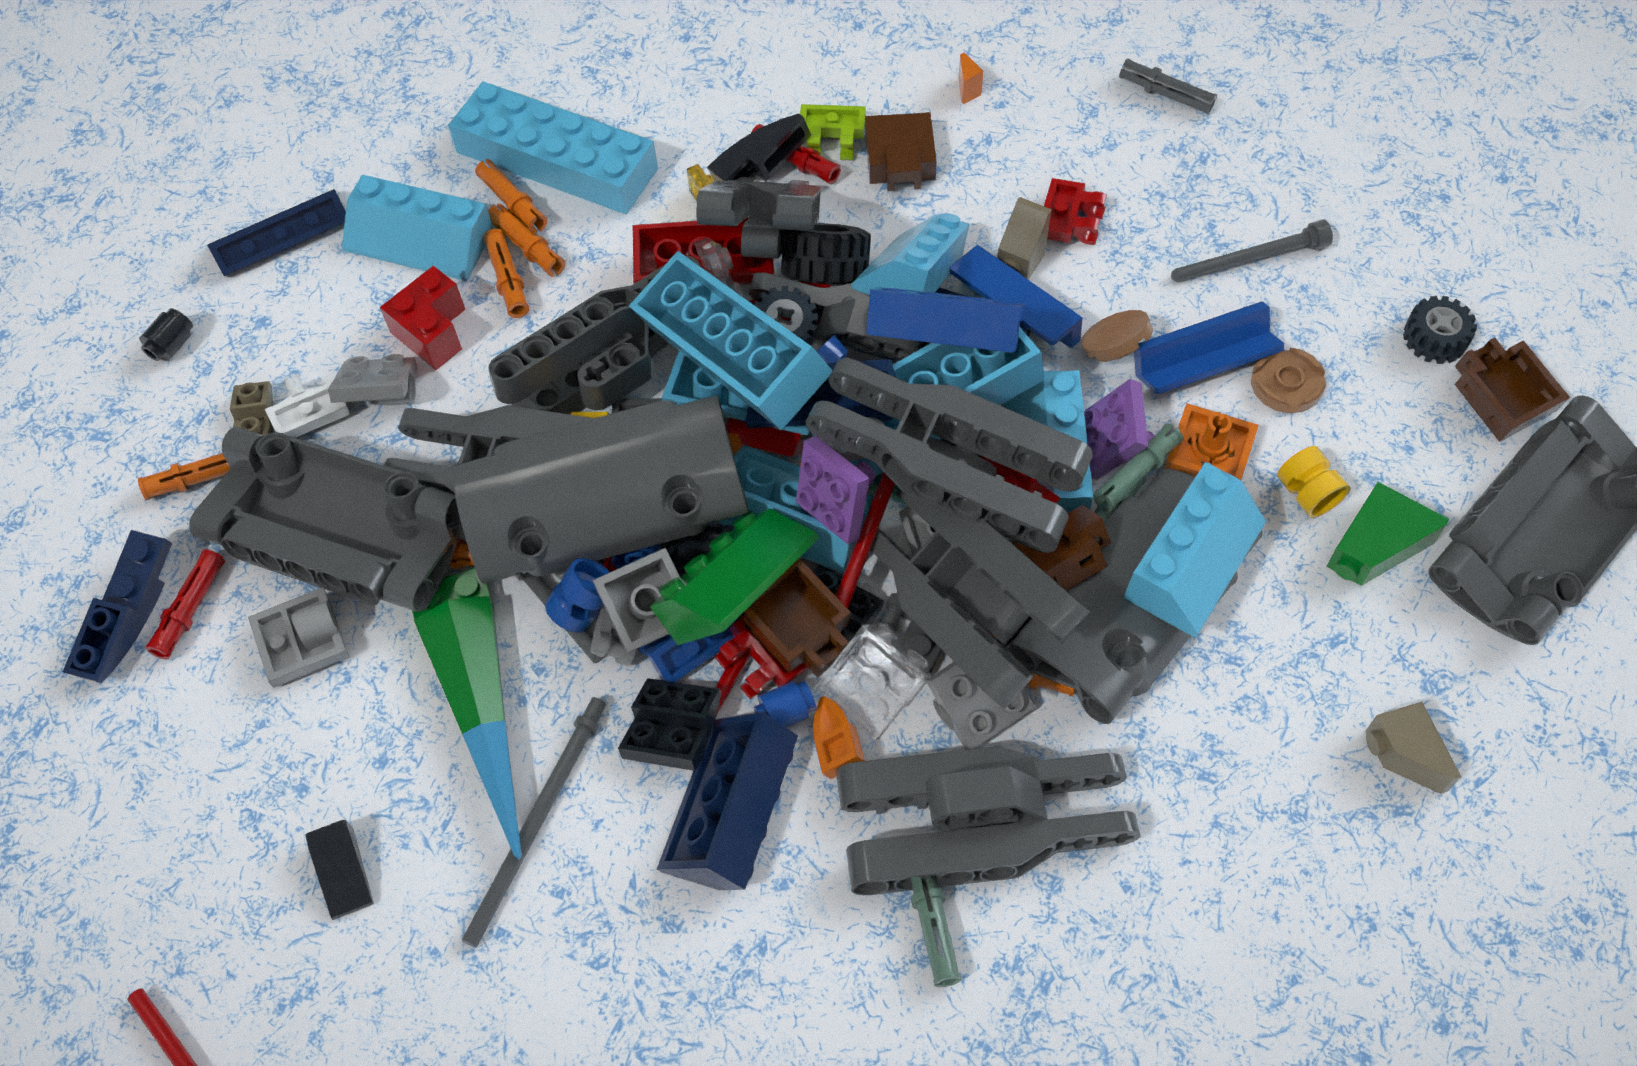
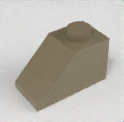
(1025, 237)
(1412, 747)

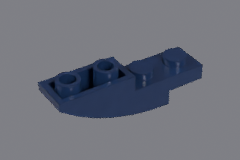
(120, 616)

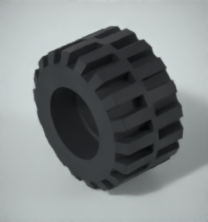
(825, 254)

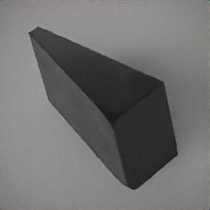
(339, 868)

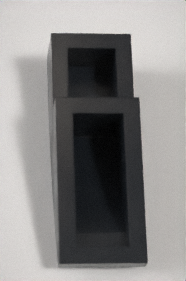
(762, 150)

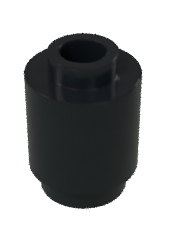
(166, 335)

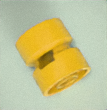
(1316, 485)

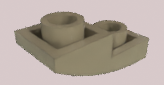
(249, 407)

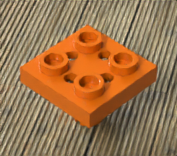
(1214, 437)

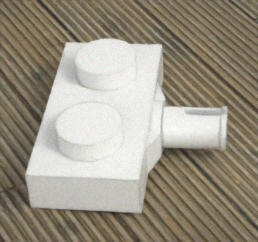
(304, 409)

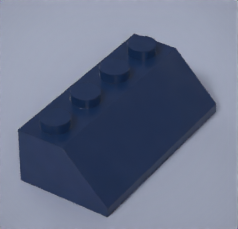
(729, 802)

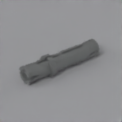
(1168, 86)

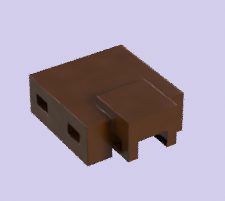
(900, 149)
(1508, 387)
(1075, 544)
(799, 620)

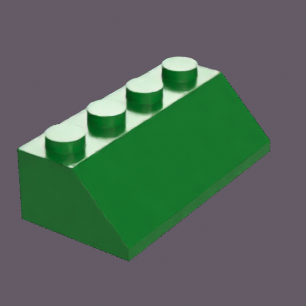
(731, 575)

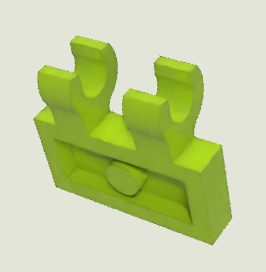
(835, 122)

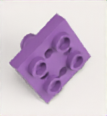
(1117, 422)
(839, 489)

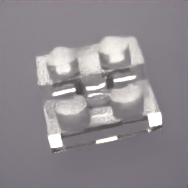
(874, 679)

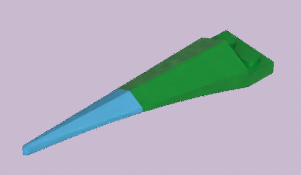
(463, 649)

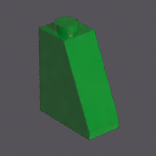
(1384, 535)

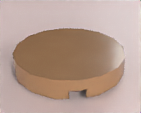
(1117, 335)
(1289, 381)

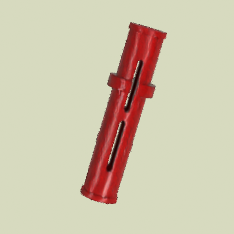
(811, 162)
(179, 615)

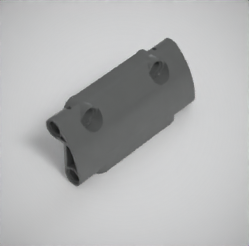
(598, 488)
(330, 519)
(1544, 525)
(1118, 644)

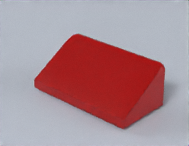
(767, 438)

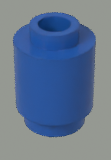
(787, 703)

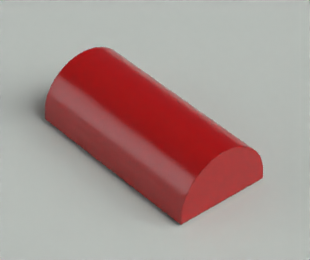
(659, 242)

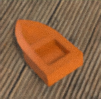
(834, 738)

